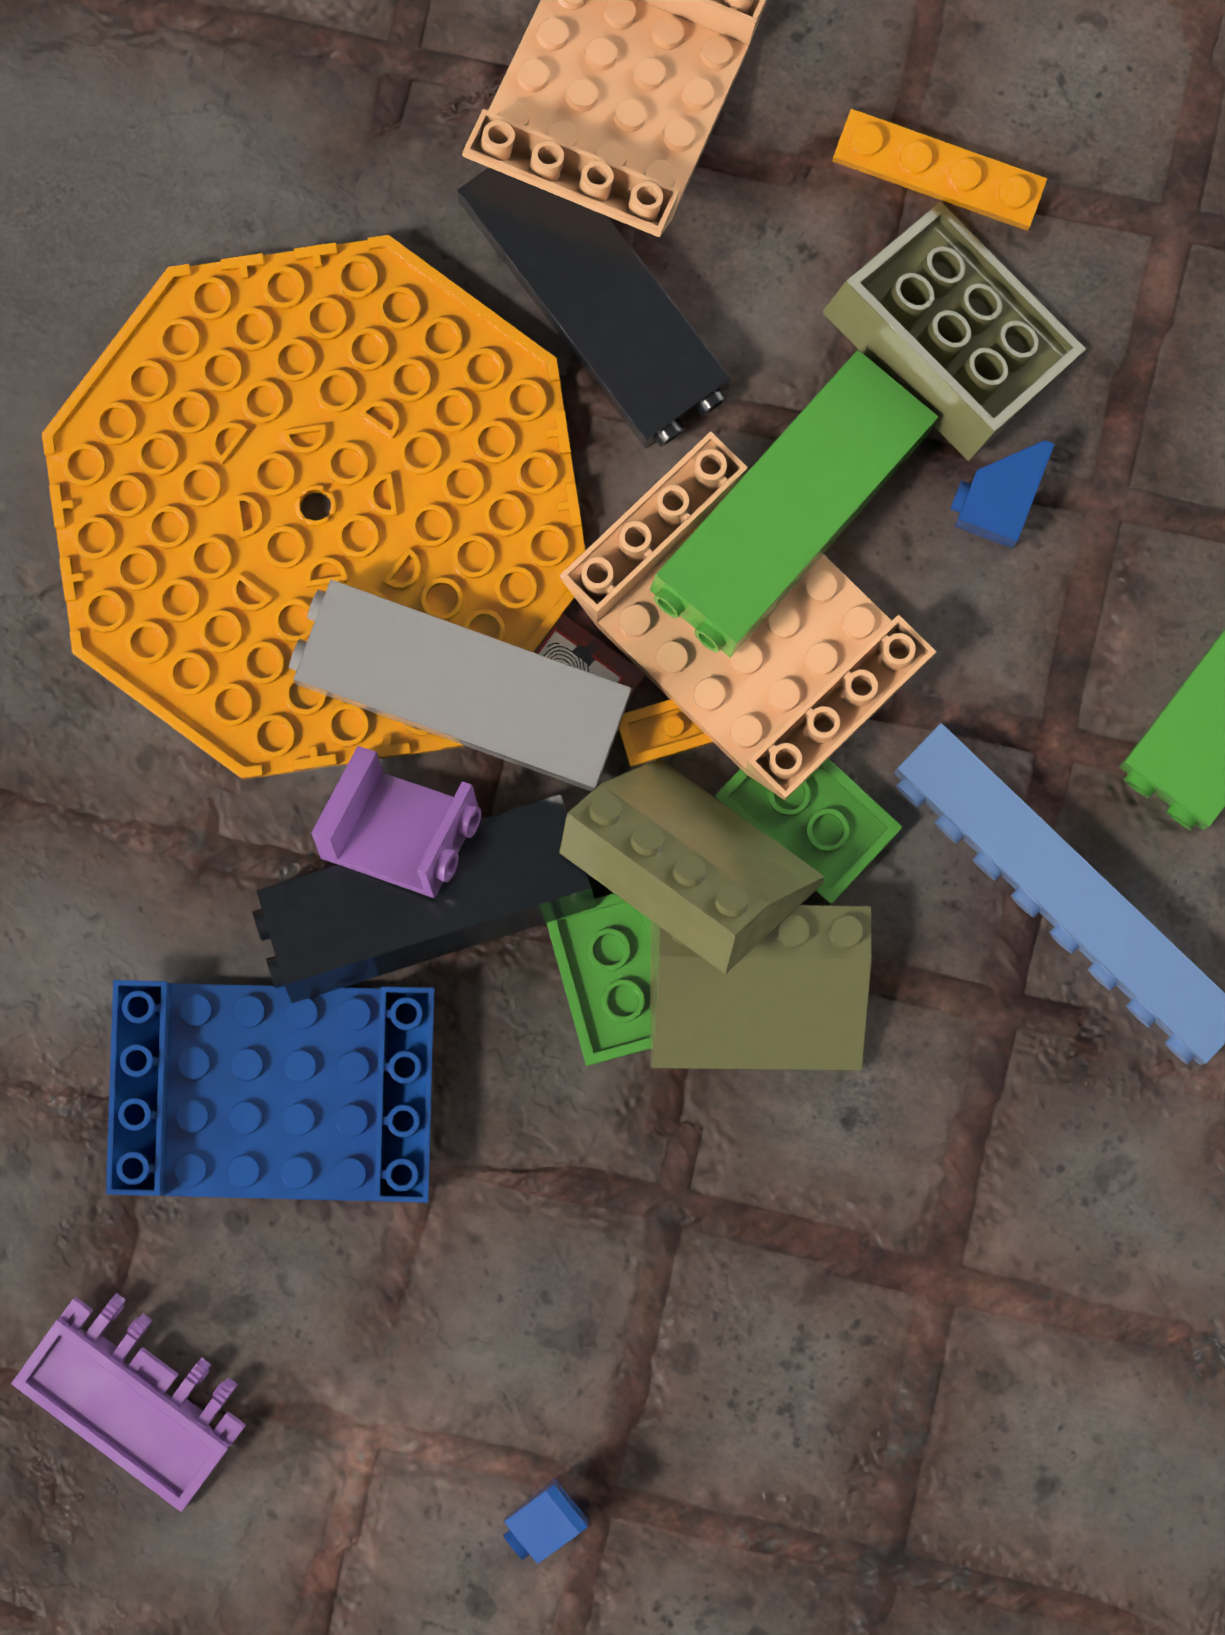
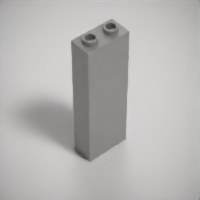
(460, 684)

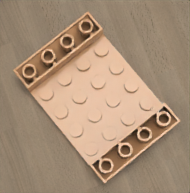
(615, 101)
(798, 679)

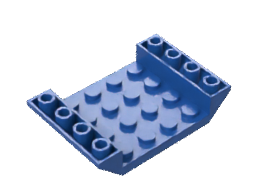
(270, 1094)

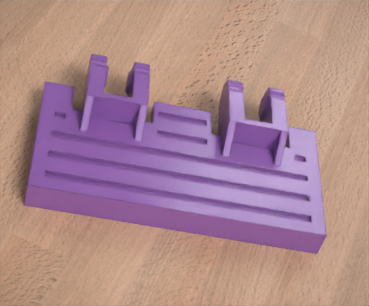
(126, 1406)

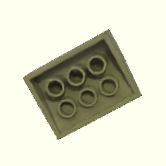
(953, 329)
(686, 861)
(781, 1007)

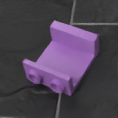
(395, 826)

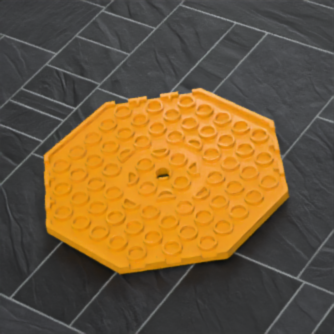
(281, 382)

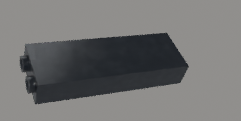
(600, 304)
(355, 927)

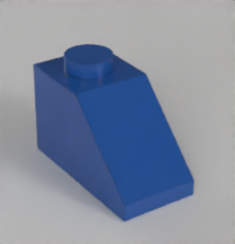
(1001, 495)
(544, 1523)

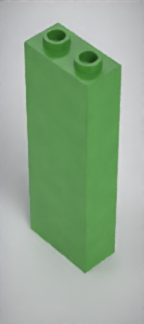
(792, 505)
(1185, 746)

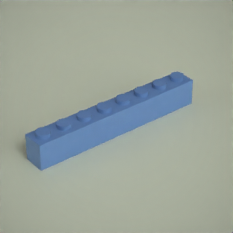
(1068, 893)

